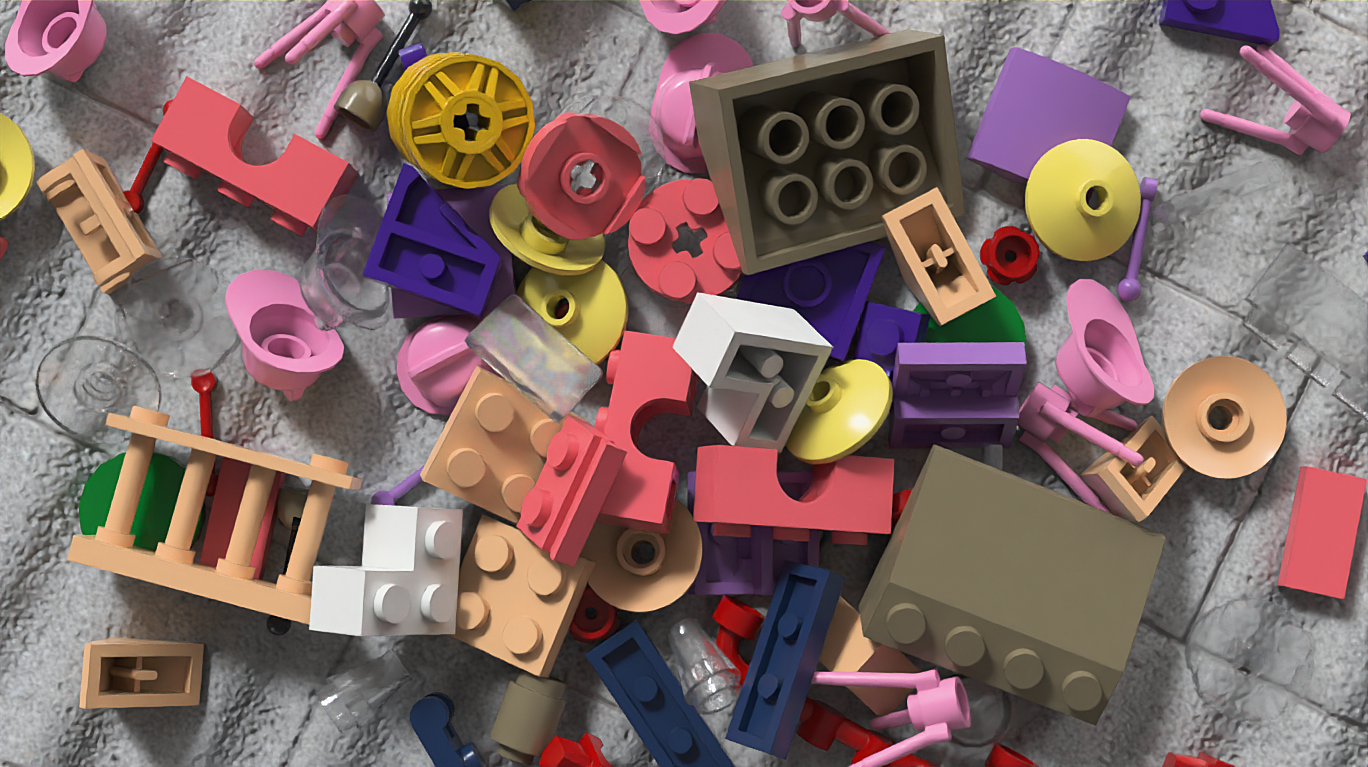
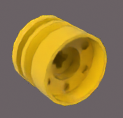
(447, 86)

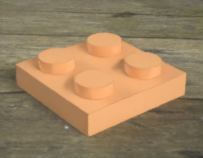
(492, 446)
(516, 597)

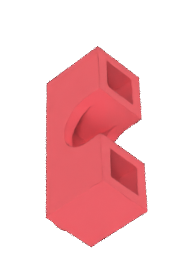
(207, 135)
(646, 382)
(741, 490)

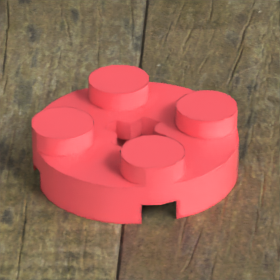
(547, 179)
(655, 230)

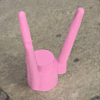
(823, 10)
(346, 23)
(1312, 116)
(1050, 415)
(936, 708)

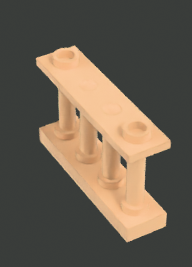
(173, 561)

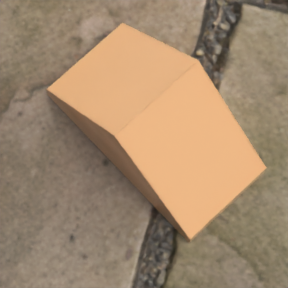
(936, 258)
(1132, 489)
(851, 652)
(140, 673)

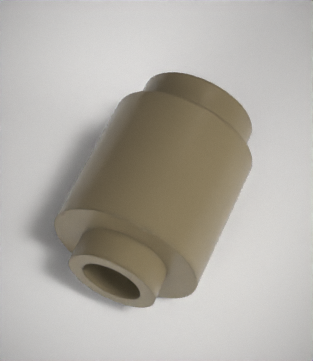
(528, 716)

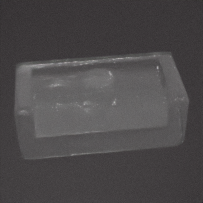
(534, 357)

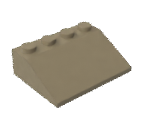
(828, 144)
(1012, 585)

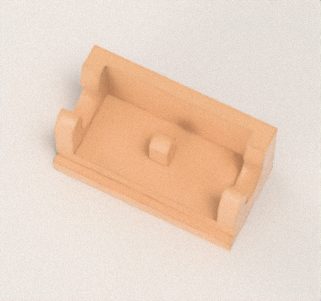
(99, 219)

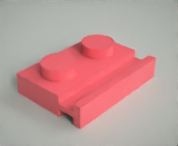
(570, 490)

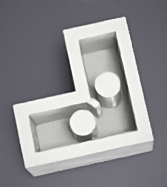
(755, 366)
(404, 576)

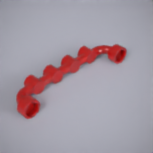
(820, 721)

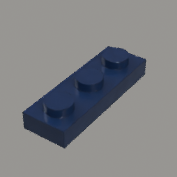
(785, 658)
(655, 701)

